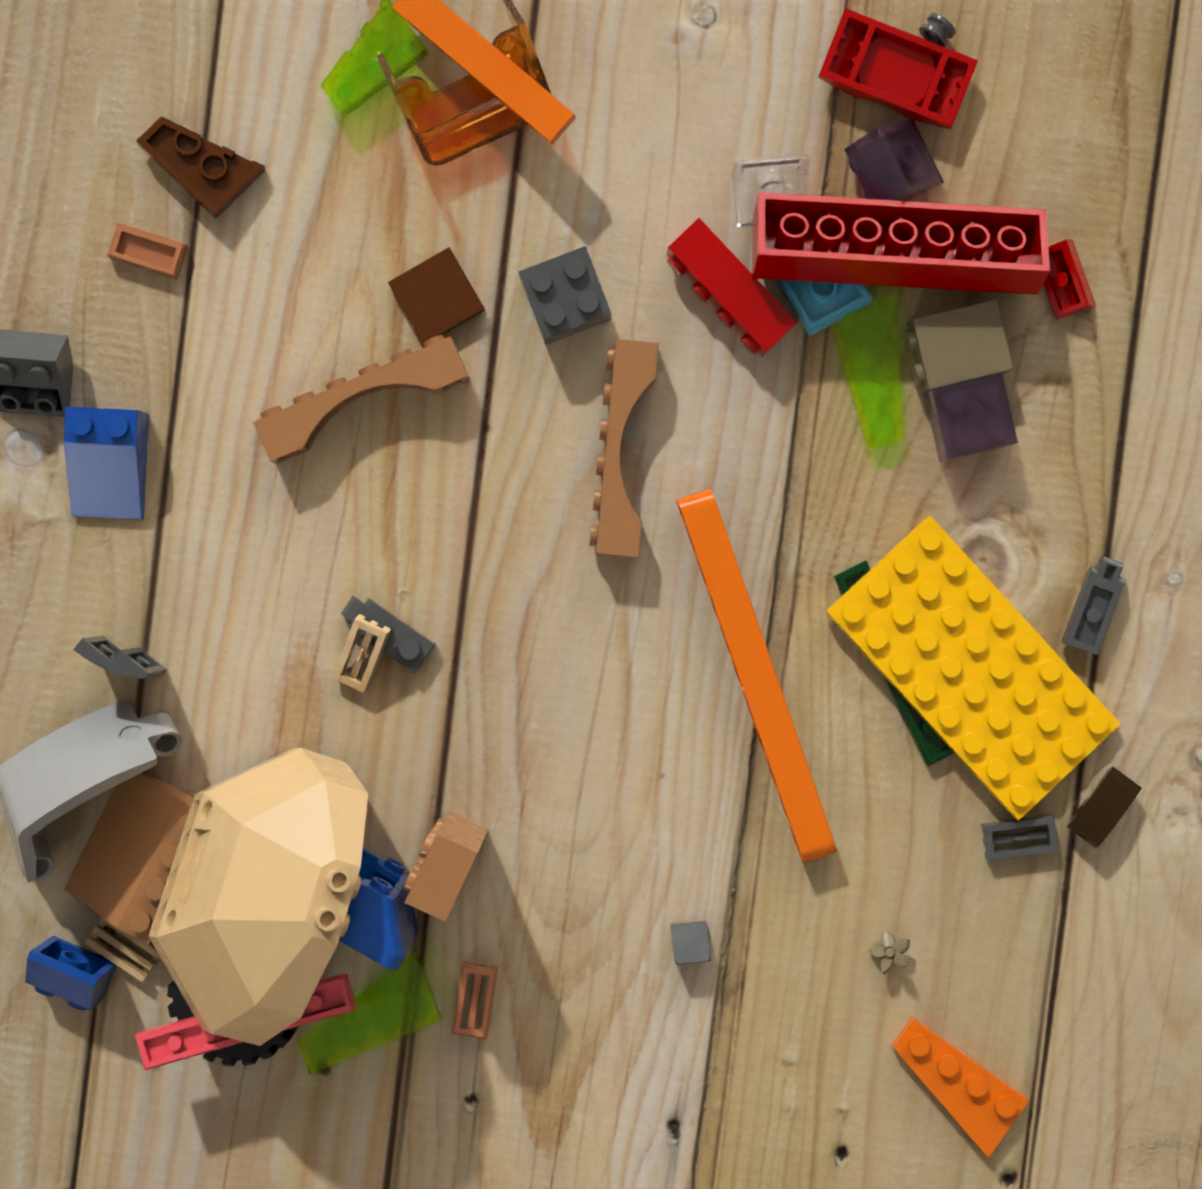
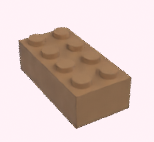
(443, 865)

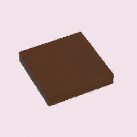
(436, 295)

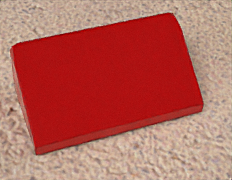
(1067, 282)

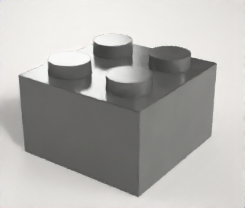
(565, 295)

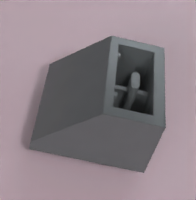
(35, 373)

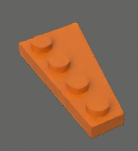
(967, 1090)

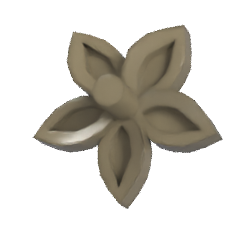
(891, 952)

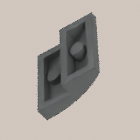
(126, 662)

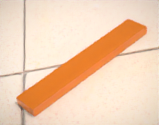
(487, 66)

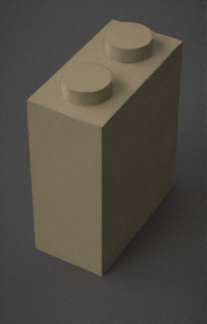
(958, 345)

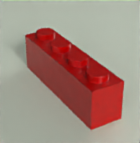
(730, 287)

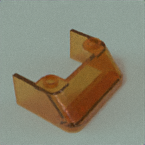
(464, 112)

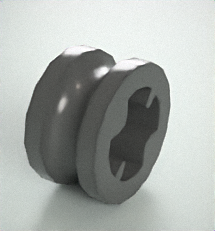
(937, 29)

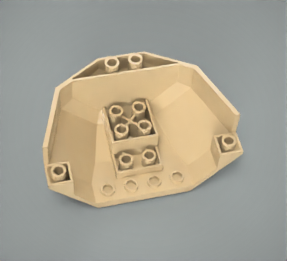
(262, 892)

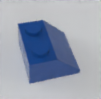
(69, 973)

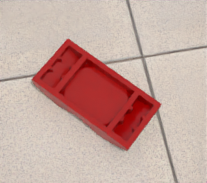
(897, 70)

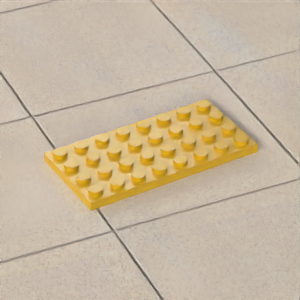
(972, 667)

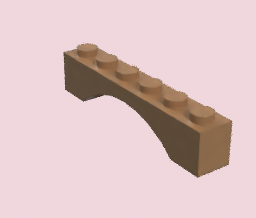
(633, 374)
(294, 429)

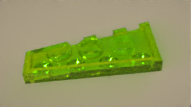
(871, 365)
(384, 1012)

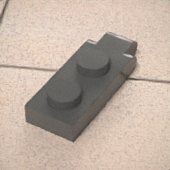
(1095, 606)
(403, 643)

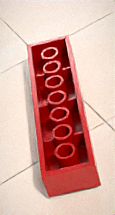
(899, 243)

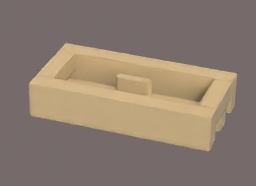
(371, 629)
(117, 958)

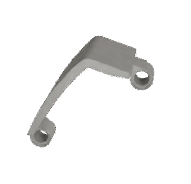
(74, 767)

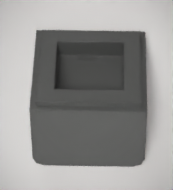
(690, 942)

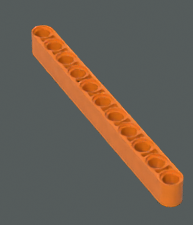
(756, 675)

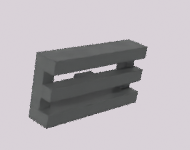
(989, 840)

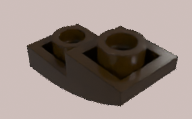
(1104, 807)

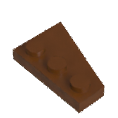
(205, 170)

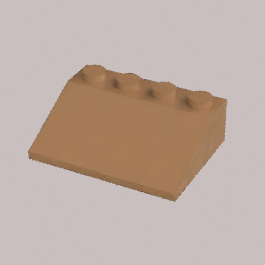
(131, 853)

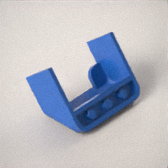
(379, 919)

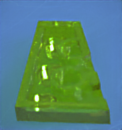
(358, 72)

